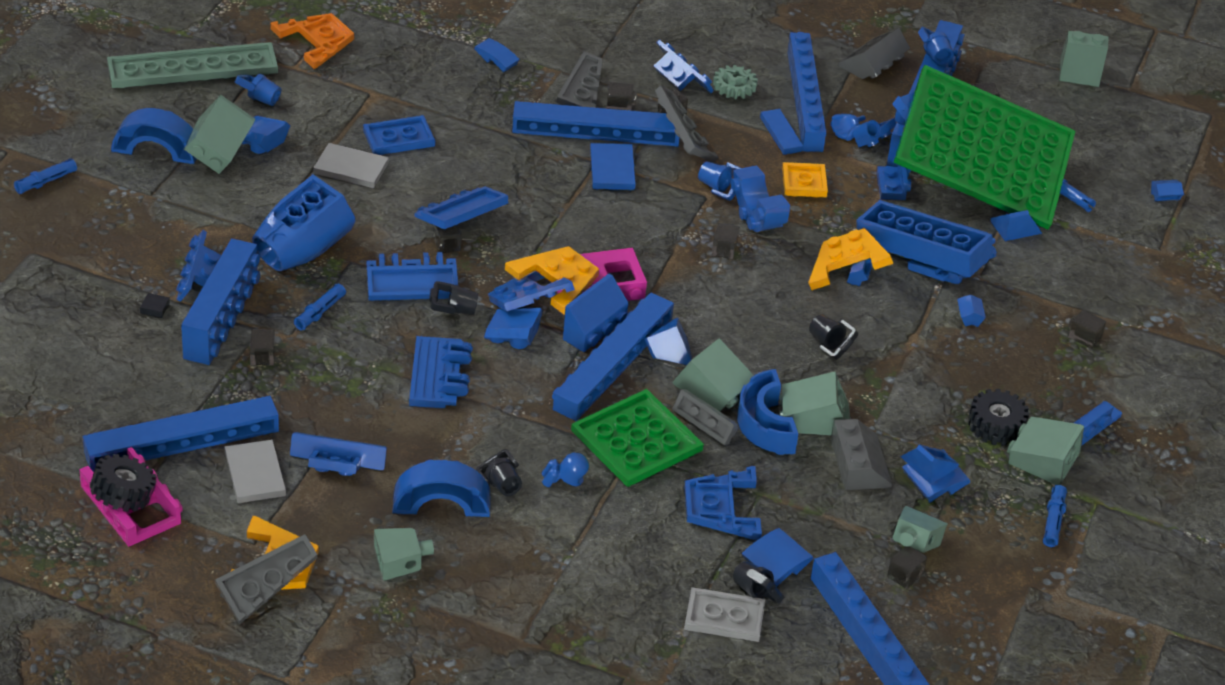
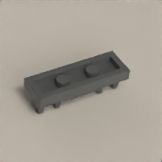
(705, 417)

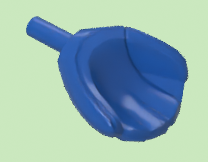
(844, 125)

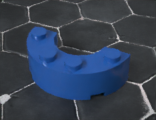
(154, 126)
(754, 201)
(758, 422)
(442, 480)

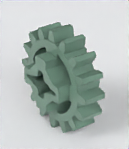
(735, 81)

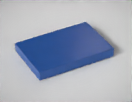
(399, 135)
(612, 166)

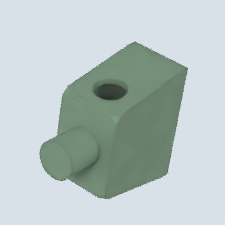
(917, 528)
(399, 551)

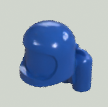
(570, 470)

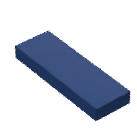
(781, 131)

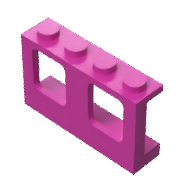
(619, 261)
(122, 521)

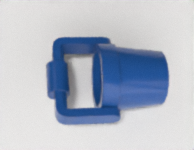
(936, 45)
(260, 88)
(718, 178)

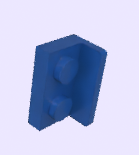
(893, 182)

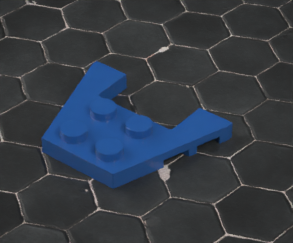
(523, 291)
(712, 505)

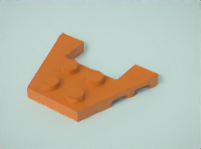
(322, 31)

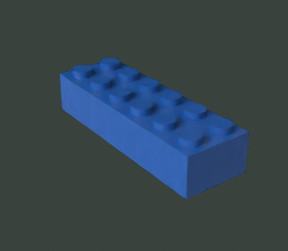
(927, 238)
(220, 302)

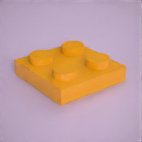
(804, 179)

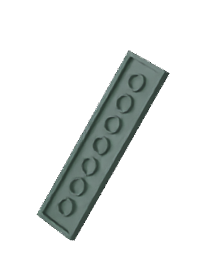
(191, 65)

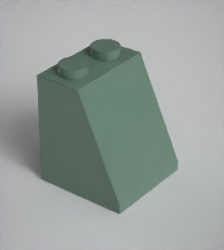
(1083, 58)
(219, 134)
(715, 376)
(815, 403)
(1046, 448)

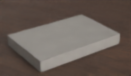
(351, 165)
(255, 471)
(724, 614)

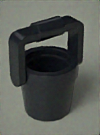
(460, 299)
(831, 334)
(502, 473)
(757, 582)

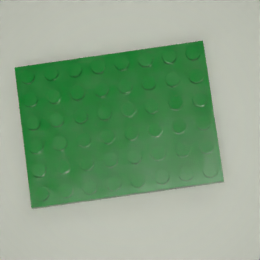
(985, 146)

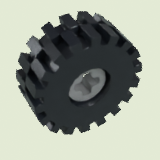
(985, 419)
(123, 482)

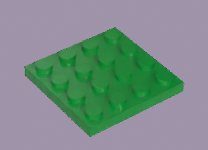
(637, 437)

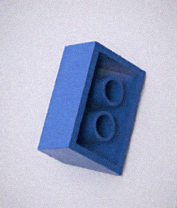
(594, 314)

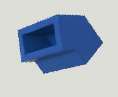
(1167, 190)
(859, 272)
(971, 310)

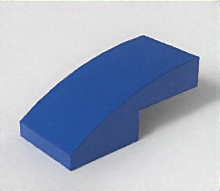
(494, 51)

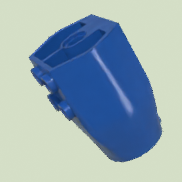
(303, 225)

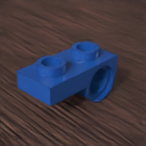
(870, 131)

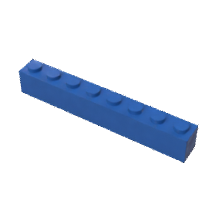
(806, 92)
(593, 123)
(611, 357)
(185, 431)
(864, 623)

